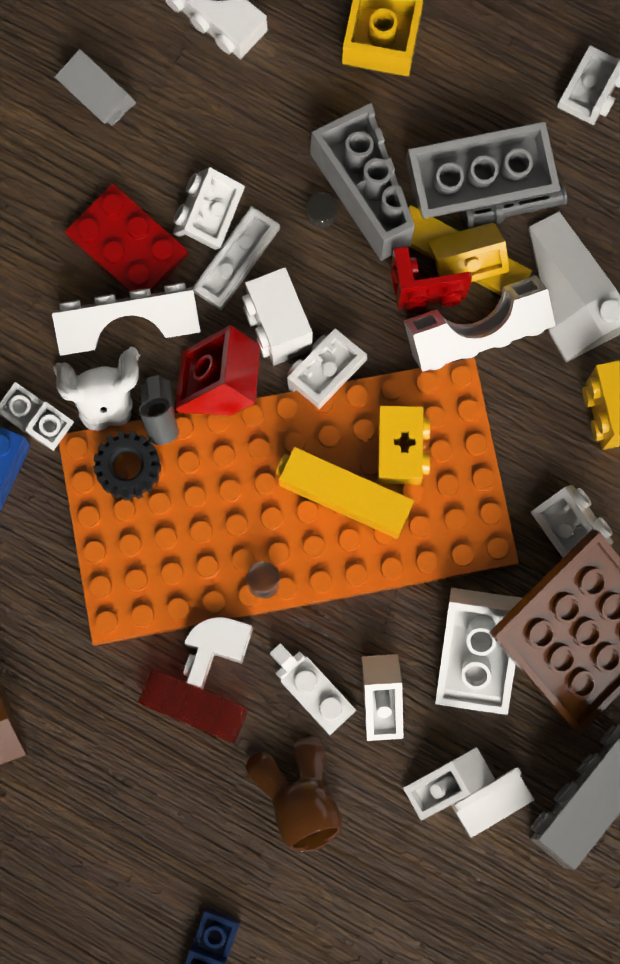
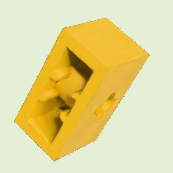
(398, 424)

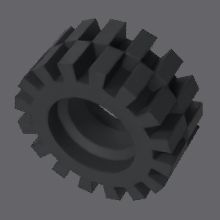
(112, 450)

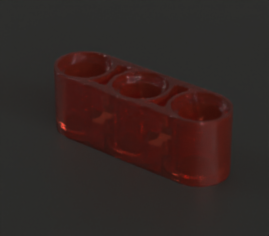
(193, 706)

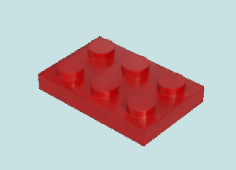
(126, 242)

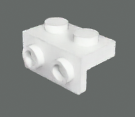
(591, 86)

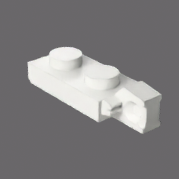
(312, 689)

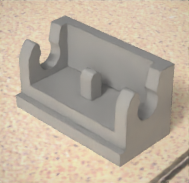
(95, 88)

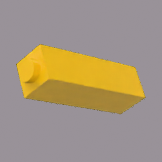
(344, 492)

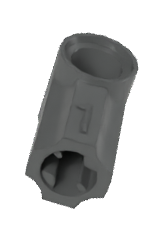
(158, 411)

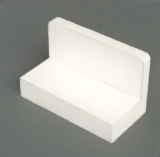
(493, 802)

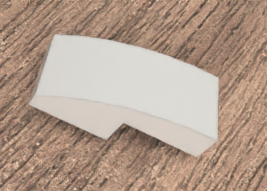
(34, 416)

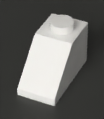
(382, 697)
(449, 784)

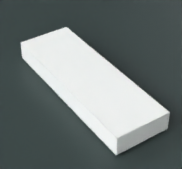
(236, 258)

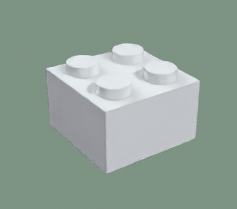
(280, 319)

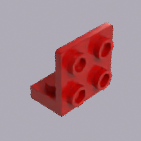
(417, 294)

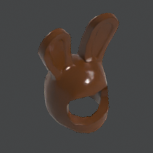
(301, 805)

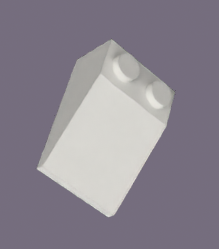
(473, 665)

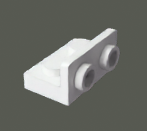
(208, 207)
(326, 368)
(569, 519)

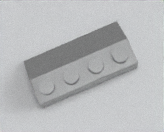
(482, 170)

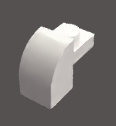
(215, 637)

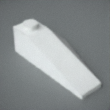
(579, 291)

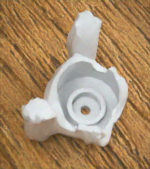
(101, 388)

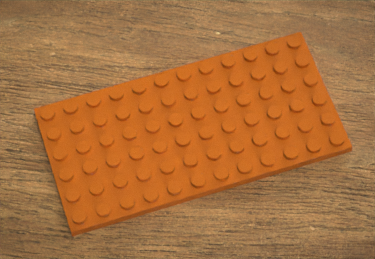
(221, 507)

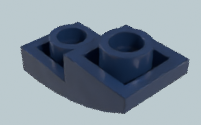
(213, 938)

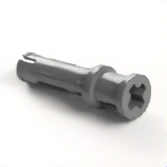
(497, 213)

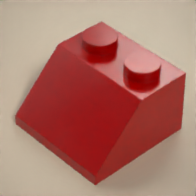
(218, 374)

